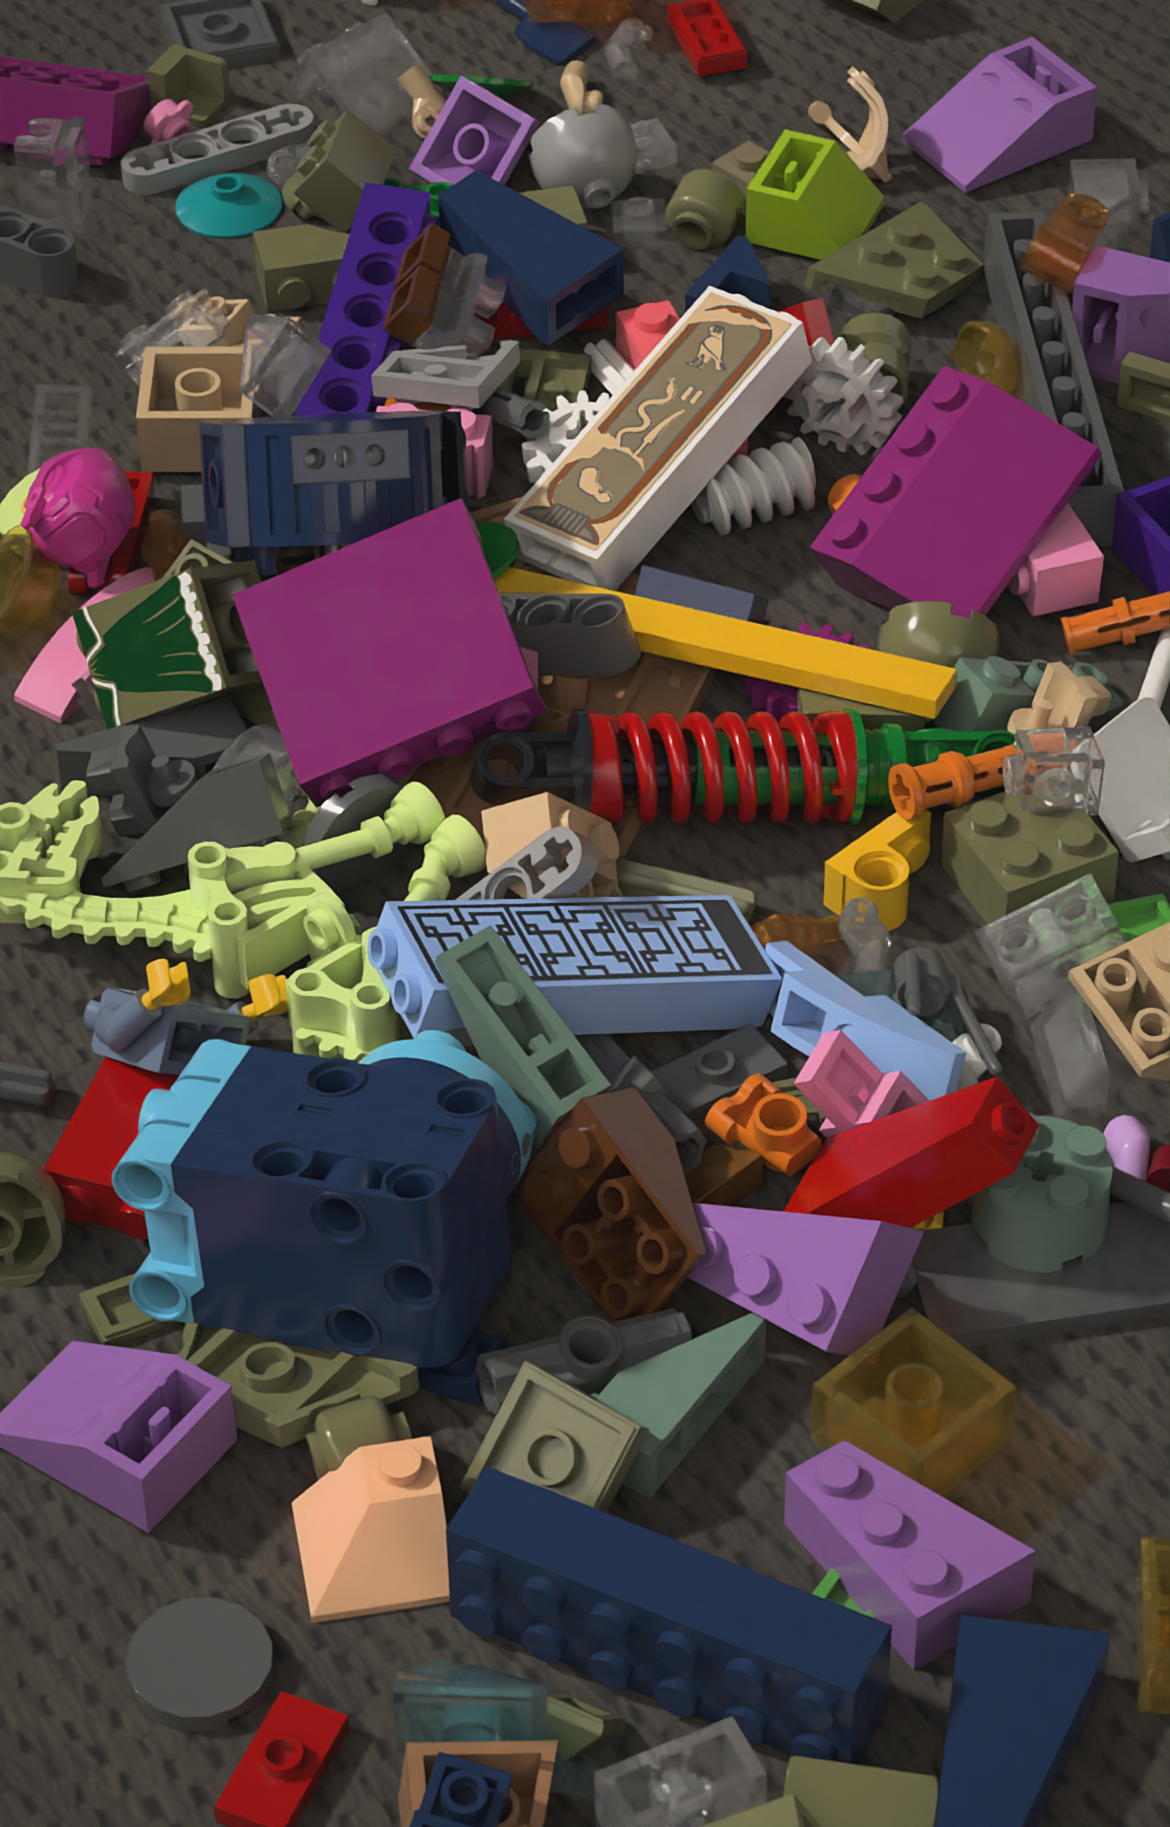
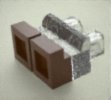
(439, 294)

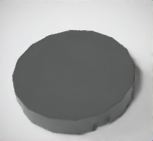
(344, 815)
(199, 1664)

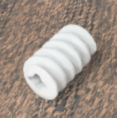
(756, 484)

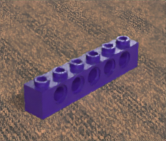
(353, 324)

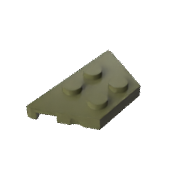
(904, 262)
(286, 1385)

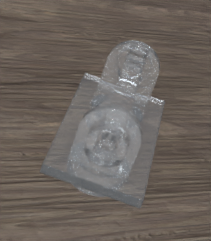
(186, 323)

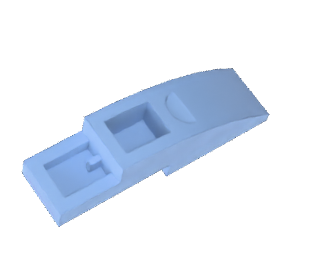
(893, 1039)

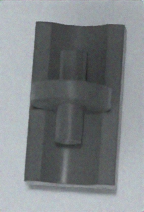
(147, 781)

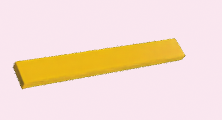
(767, 651)

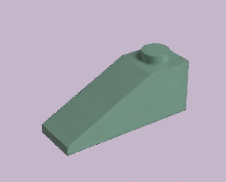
(518, 1030)
(684, 1394)

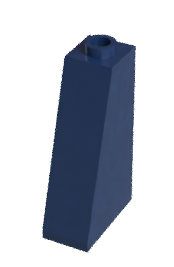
(548, 263)
(1015, 1718)

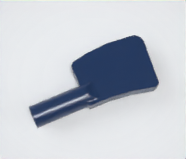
(550, 40)

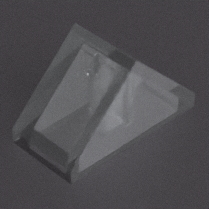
(279, 363)

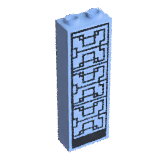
(594, 959)

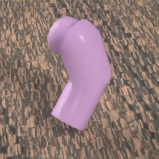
(1128, 1145)

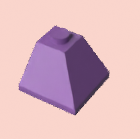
(474, 134)

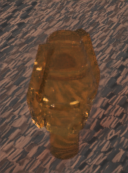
(798, 930)

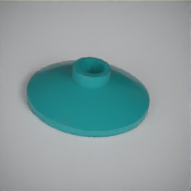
(228, 205)

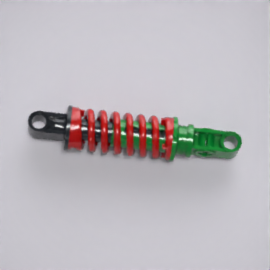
(820, 766)

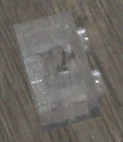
(682, 1781)

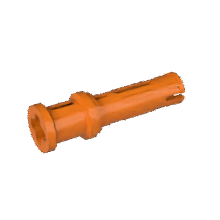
(946, 781)

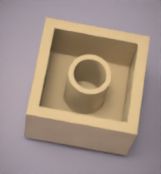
(180, 391)

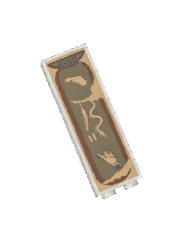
(659, 440)

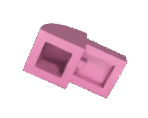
(850, 1087)

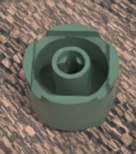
(1051, 1203)

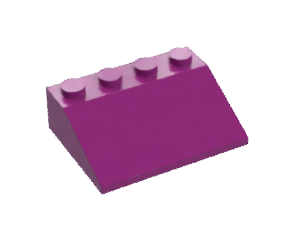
(109, 102)
(954, 499)

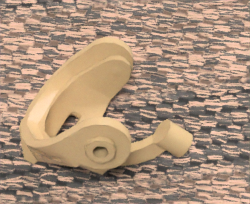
(871, 150)

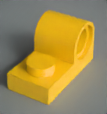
(880, 867)

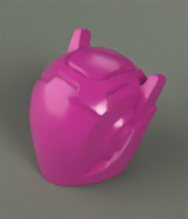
(80, 510)

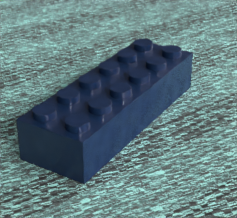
(667, 1620)

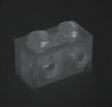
(1051, 943)

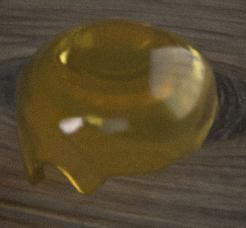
(987, 353)

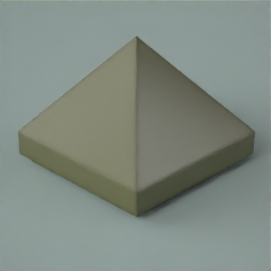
(580, 1725)

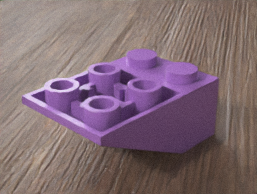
(1006, 116)
(1121, 308)
(122, 1427)

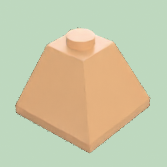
(374, 1533)

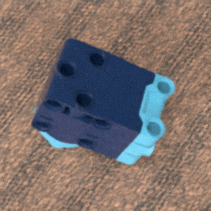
(329, 1195)

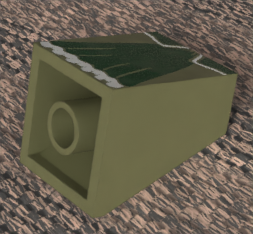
(169, 643)

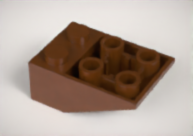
(616, 1203)

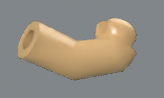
(426, 99)

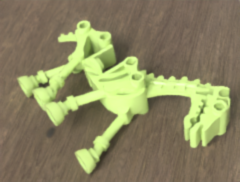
(244, 905)

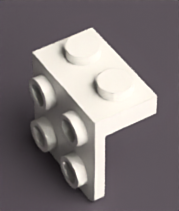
(1137, 780)

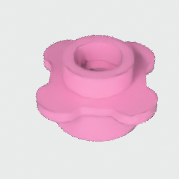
(168, 120)

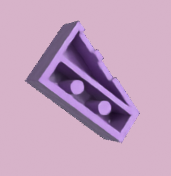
(806, 1271)
(904, 1549)

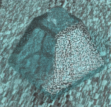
(465, 1705)

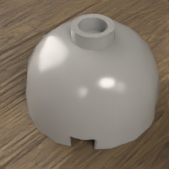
(586, 151)

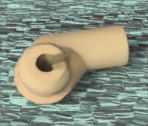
(574, 88)

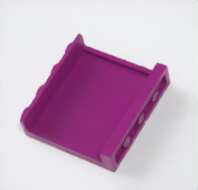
(388, 653)

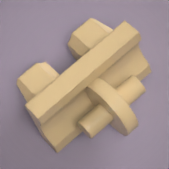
(1062, 701)

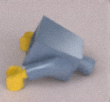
(164, 1029)

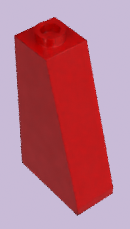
(918, 1158)

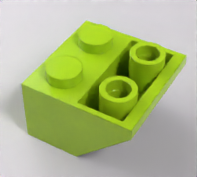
(809, 198)

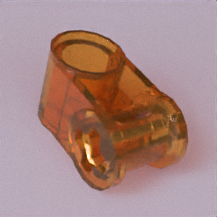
(1065, 241)

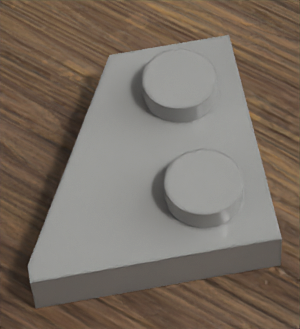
(444, 375)

